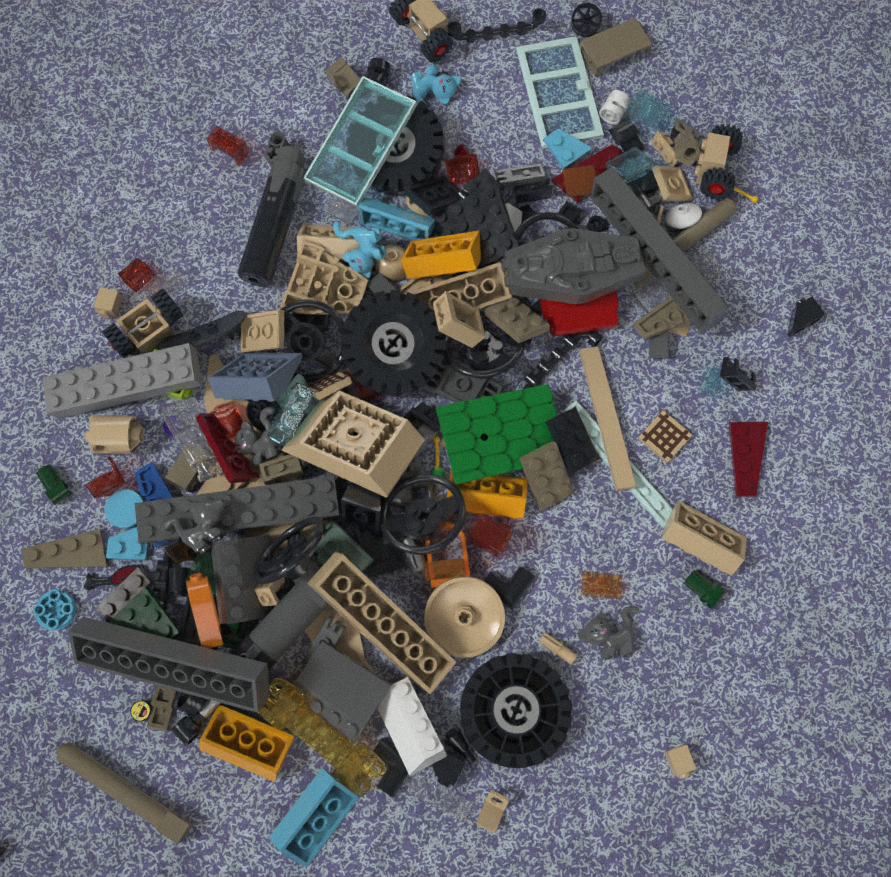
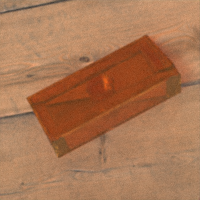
(443, 569)
(601, 585)

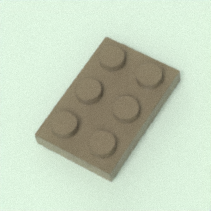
(517, 319)
(546, 475)

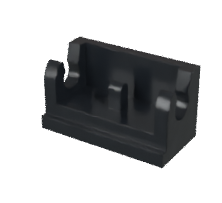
(533, 192)
(736, 377)

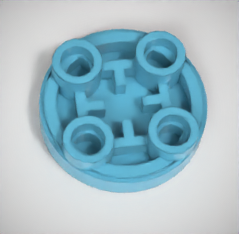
(121, 508)
(55, 610)

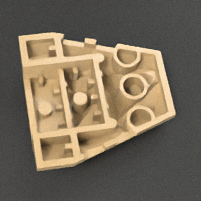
(323, 279)

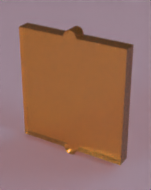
(579, 180)

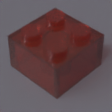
(489, 535)

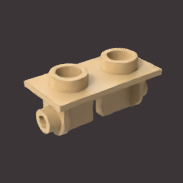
(663, 144)

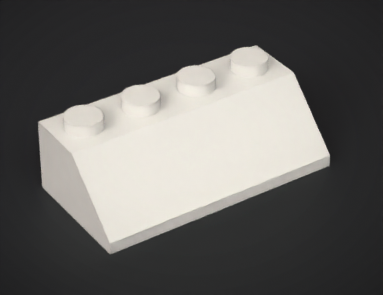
(410, 727)

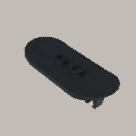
(207, 332)

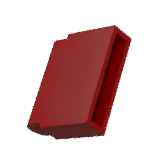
(580, 318)

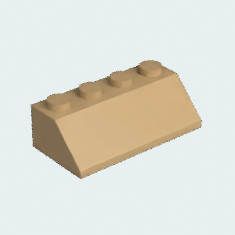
(325, 237)
(705, 538)

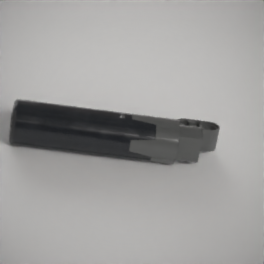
(274, 212)

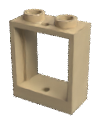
(450, 307)

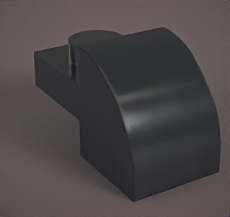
(626, 135)

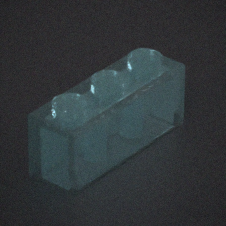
(290, 414)

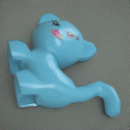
(442, 86)
(361, 258)

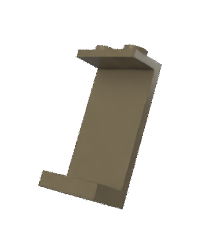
(614, 45)

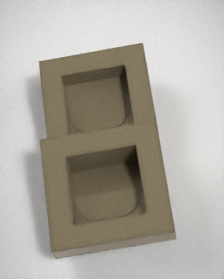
(162, 709)

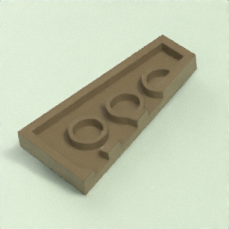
(75, 551)

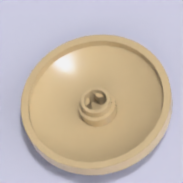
(464, 616)

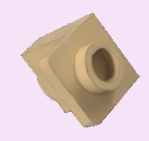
(266, 592)

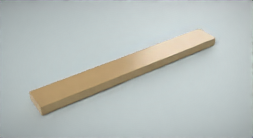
(607, 419)

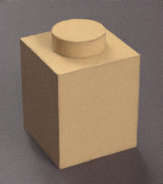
(107, 302)
(680, 761)

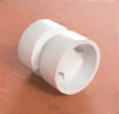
(614, 107)

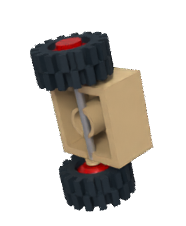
(427, 23)
(712, 160)
(144, 325)

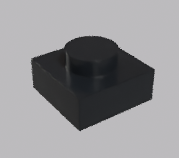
(570, 211)

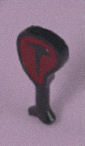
(114, 580)

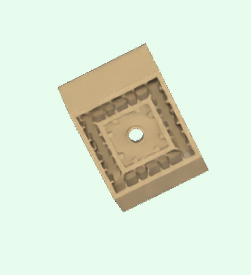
(371, 458)

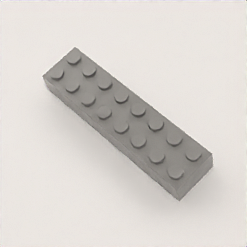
(122, 381)

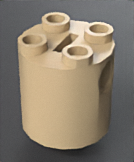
(114, 434)

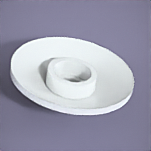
(683, 215)

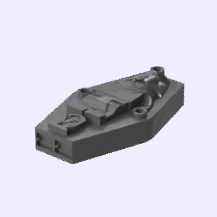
(573, 266)

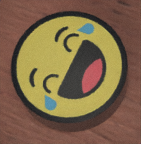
(141, 711)

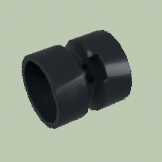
(378, 70)

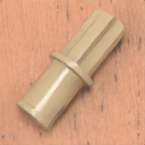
(557, 648)

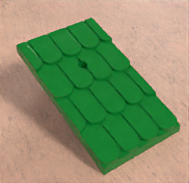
(513, 428)

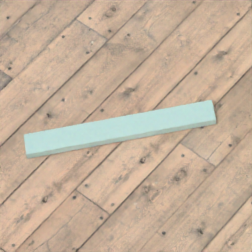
(644, 491)

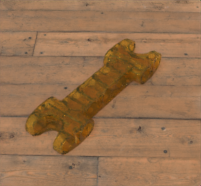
(349, 760)

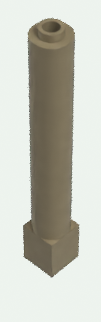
(695, 233)
(165, 820)

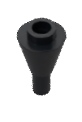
(456, 740)

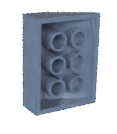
(255, 376)

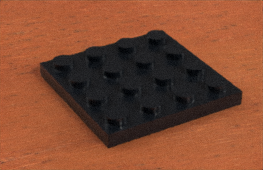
(484, 213)

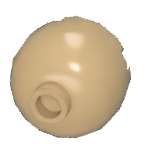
(391, 266)

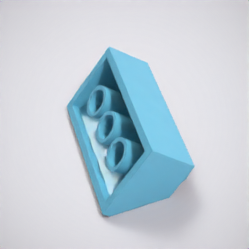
(395, 220)
(313, 818)

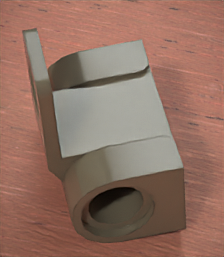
(343, 77)
(686, 143)
(282, 470)

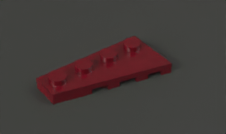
(598, 160)
(747, 450)
(232, 464)

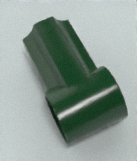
(55, 487)
(707, 592)
(233, 634)

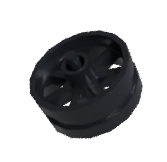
(586, 19)
(253, 412)
(189, 703)

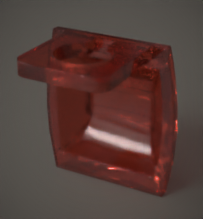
(462, 168)
(136, 275)
(229, 418)
(106, 483)

